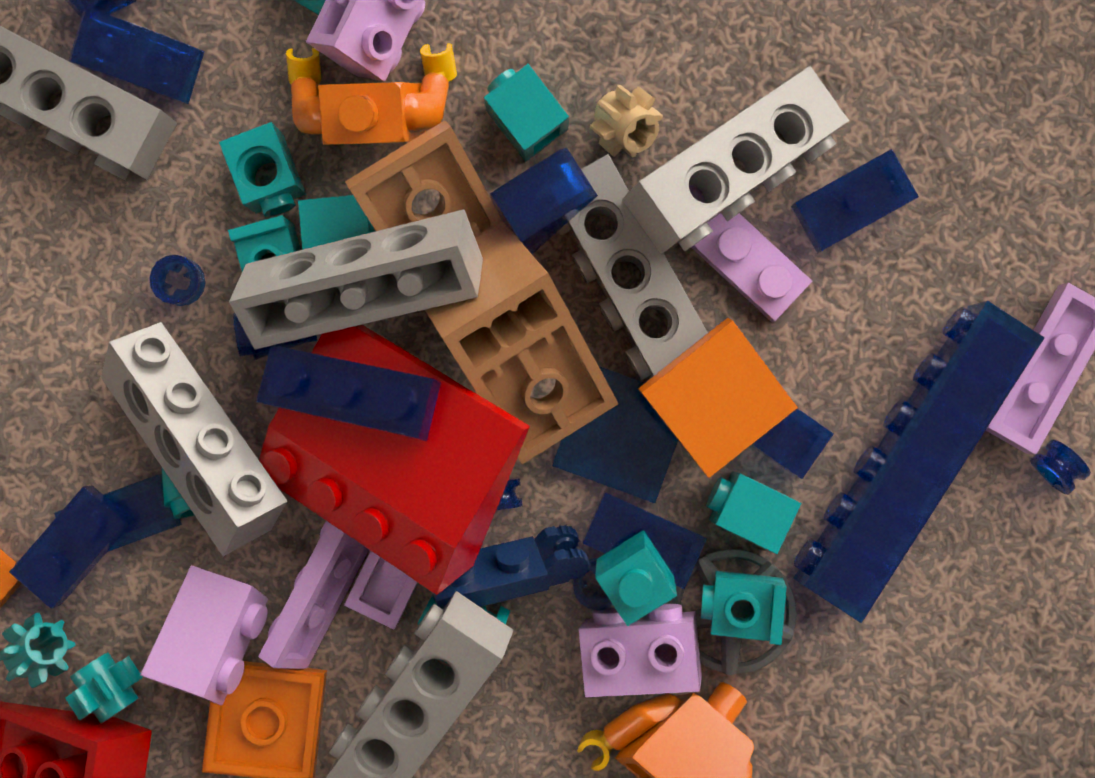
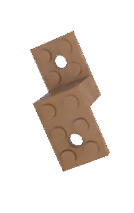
(518, 322)

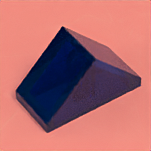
(543, 199)

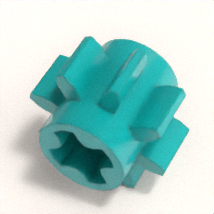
(22, 655)
(103, 687)

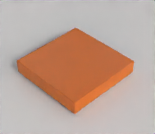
(718, 397)
(267, 724)

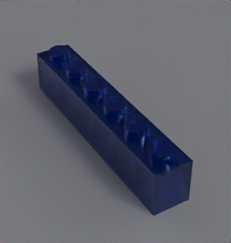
(916, 458)

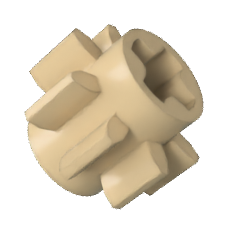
(626, 121)

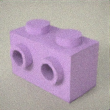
(365, 34)
(207, 636)
(643, 658)

